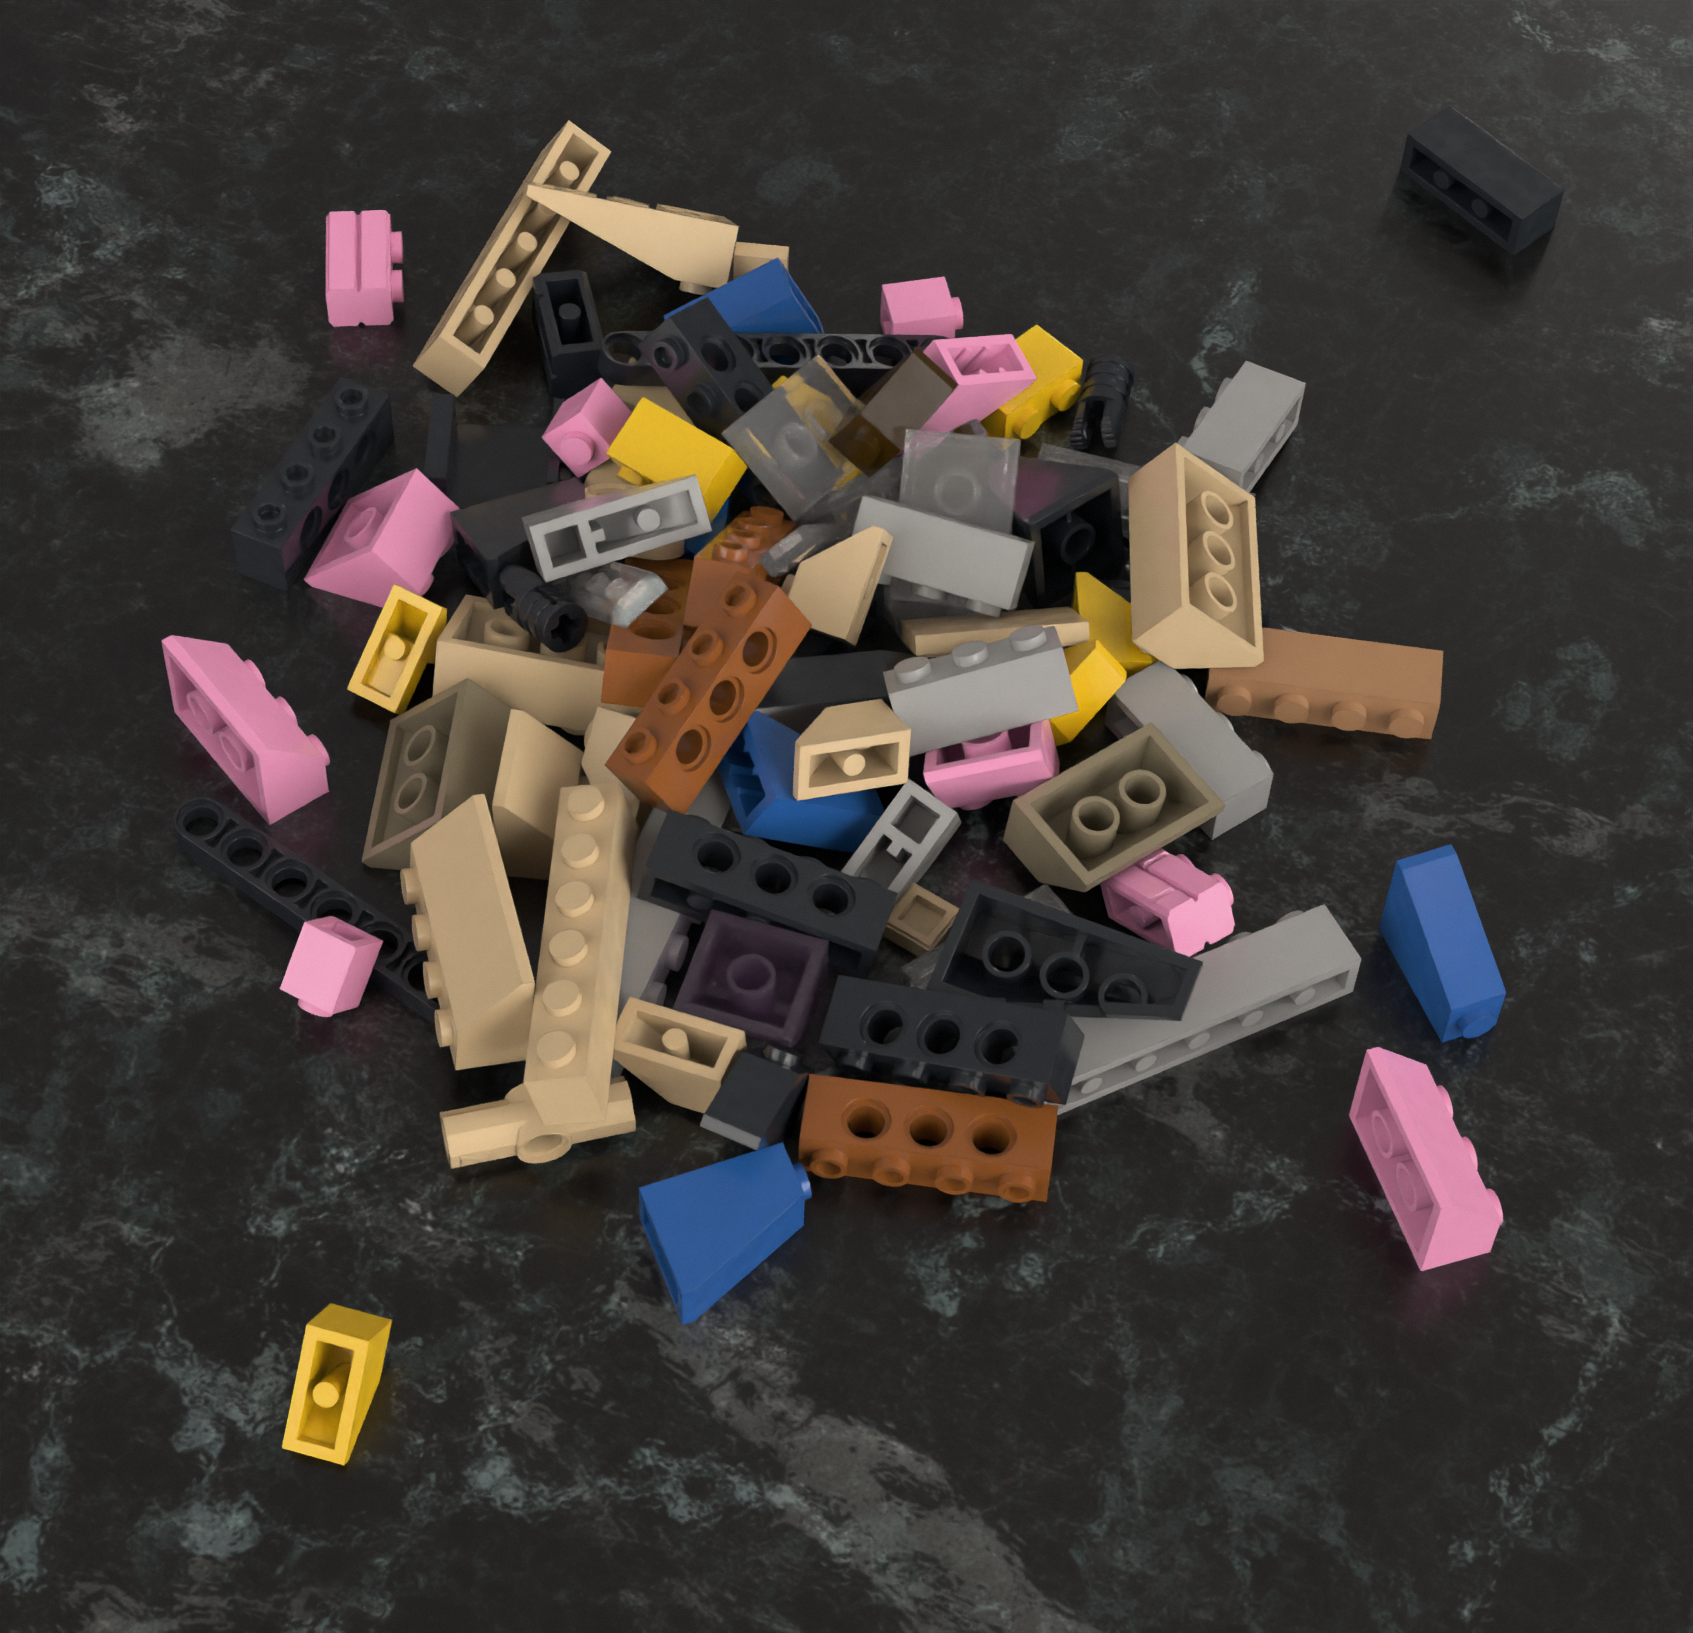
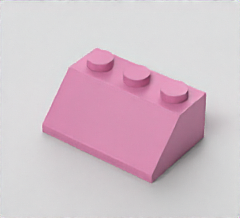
(244, 726)
(1423, 1161)

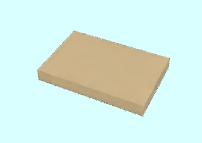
(942, 634)

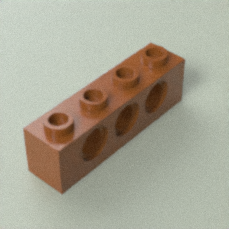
(733, 550)
(648, 646)
(709, 694)
(907, 1114)

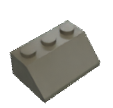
(432, 765)
(1109, 811)

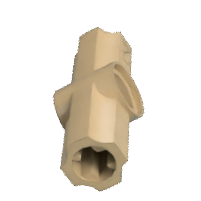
(515, 1128)

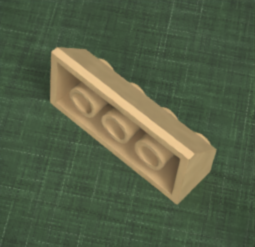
(1193, 565)
(521, 670)
(470, 939)

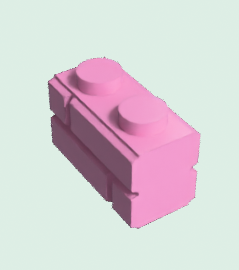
(360, 268)
(1170, 902)

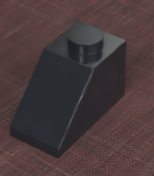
(760, 1097)

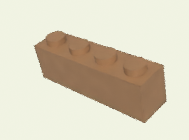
(1334, 684)

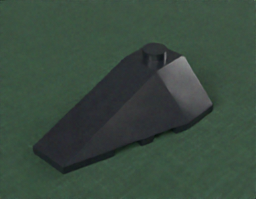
(824, 681)
(1058, 962)

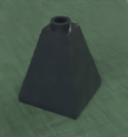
(1074, 524)

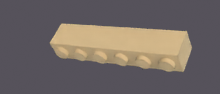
(507, 265)
(581, 955)

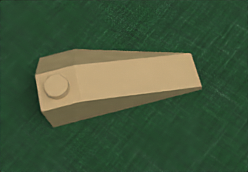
(671, 239)

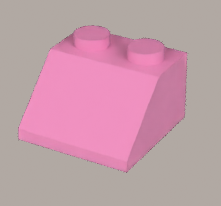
(386, 540)
(992, 766)

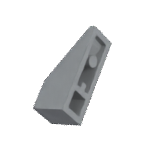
(615, 526)
(904, 840)

